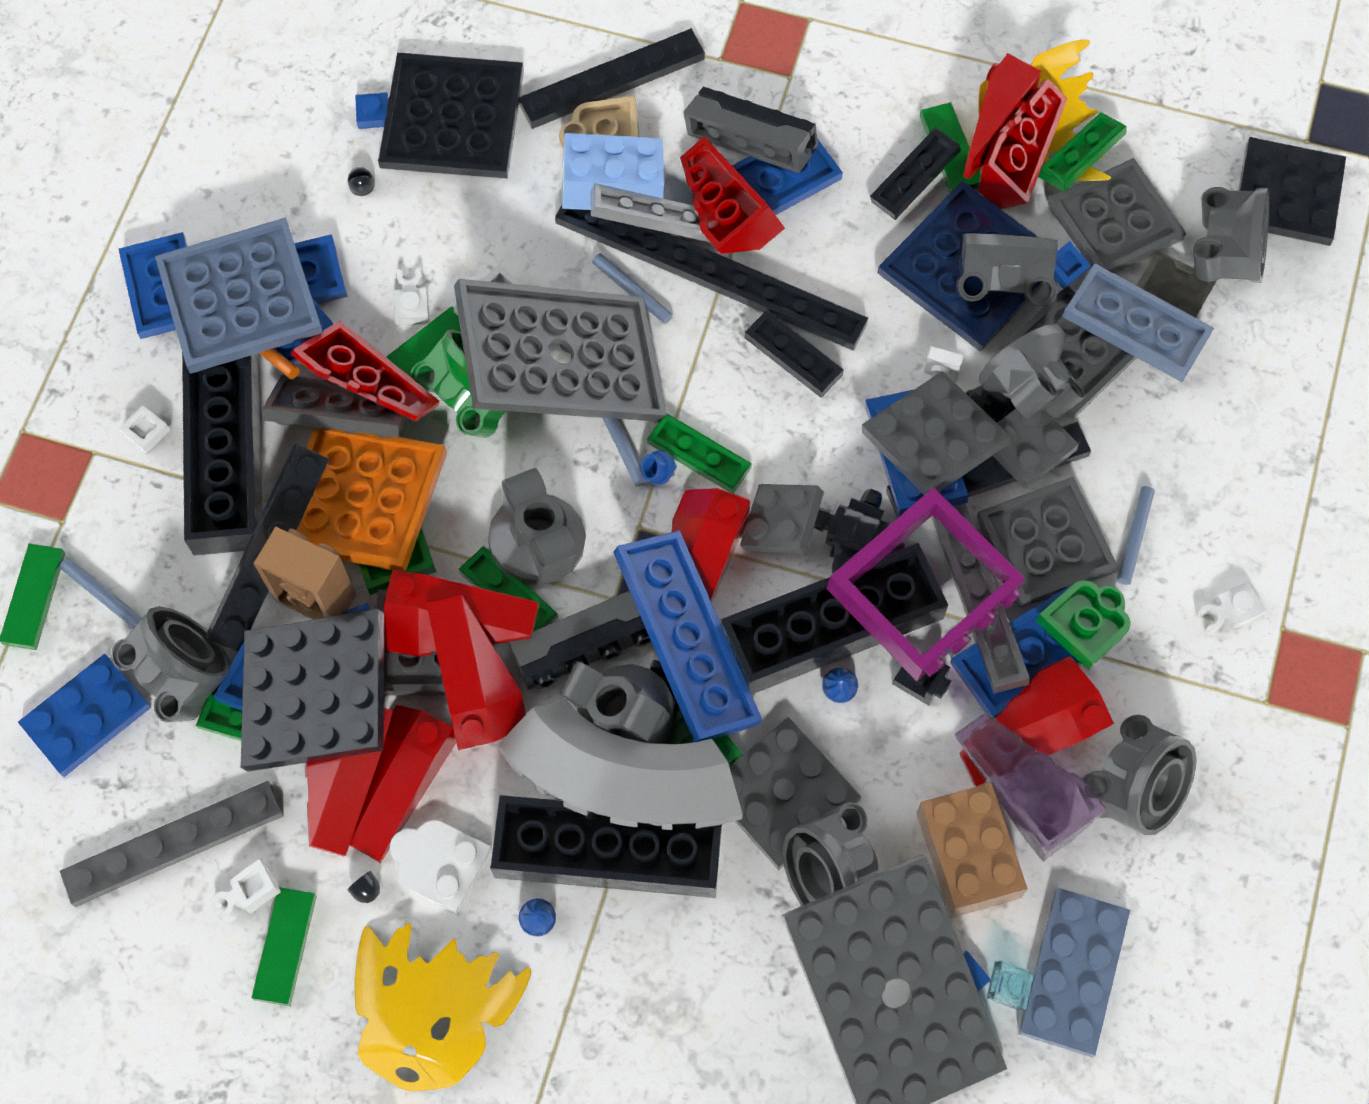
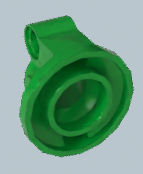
(453, 386)

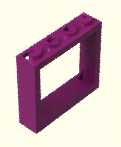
(935, 505)

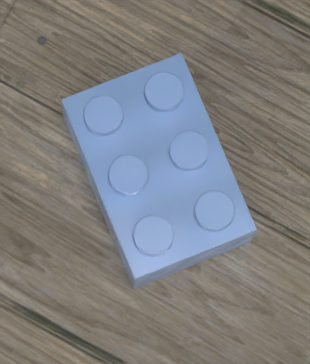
(610, 161)

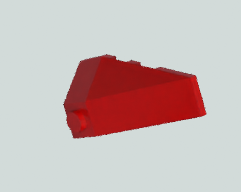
(358, 367)

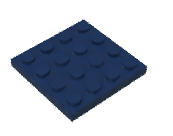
(931, 262)

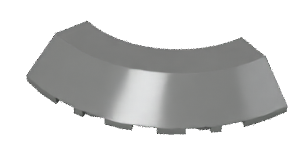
(621, 775)

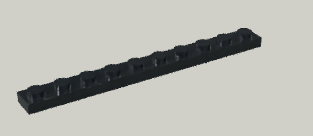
(722, 276)

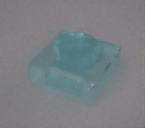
(1010, 985)

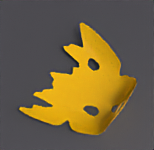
(1053, 65)
(421, 996)

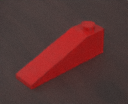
(1007, 90)
(1021, 148)
(727, 206)
(711, 529)
(408, 623)
(477, 685)
(1052, 712)
(410, 761)
(337, 797)

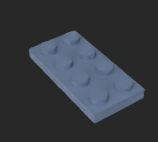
(1138, 322)
(1074, 972)

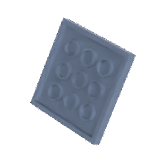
(238, 295)

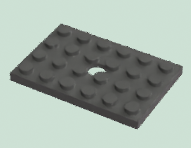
(510, 363)
(881, 933)

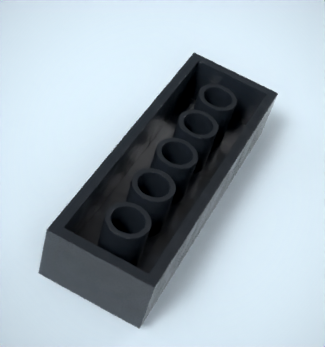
(221, 456)
(814, 629)
(559, 846)

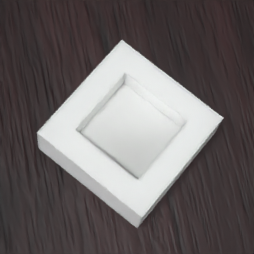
(943, 360)
(144, 429)

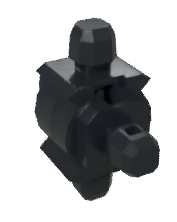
(853, 526)

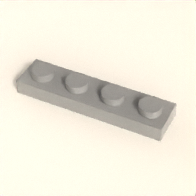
(645, 211)

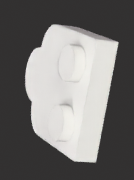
(438, 863)

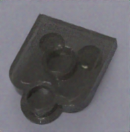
(1175, 284)

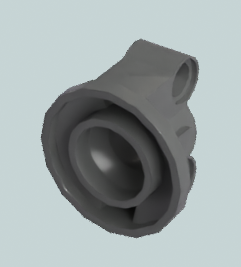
(1235, 235)
(1008, 265)
(1034, 374)
(529, 553)
(172, 662)
(649, 704)
(1145, 777)
(826, 855)

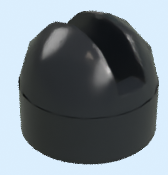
(360, 181)
(365, 888)

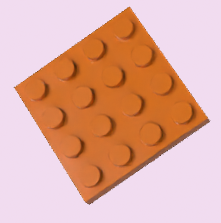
(371, 496)

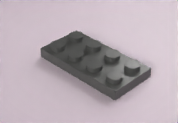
(329, 406)

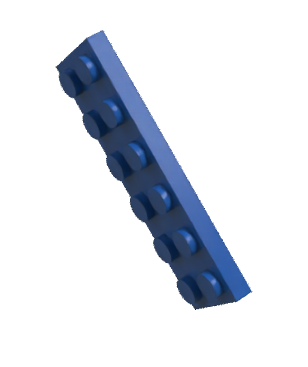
(687, 637)

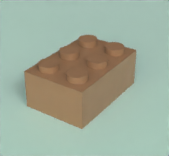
(305, 575)
(971, 850)

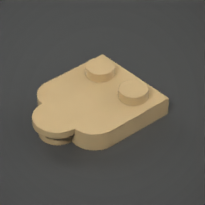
(604, 117)

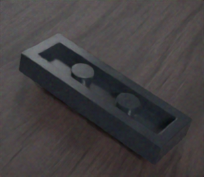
(915, 173)
(794, 353)

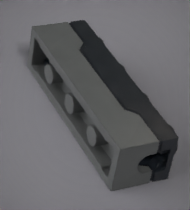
(751, 129)
(582, 637)

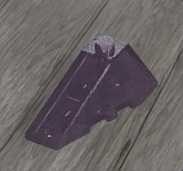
(1036, 793)

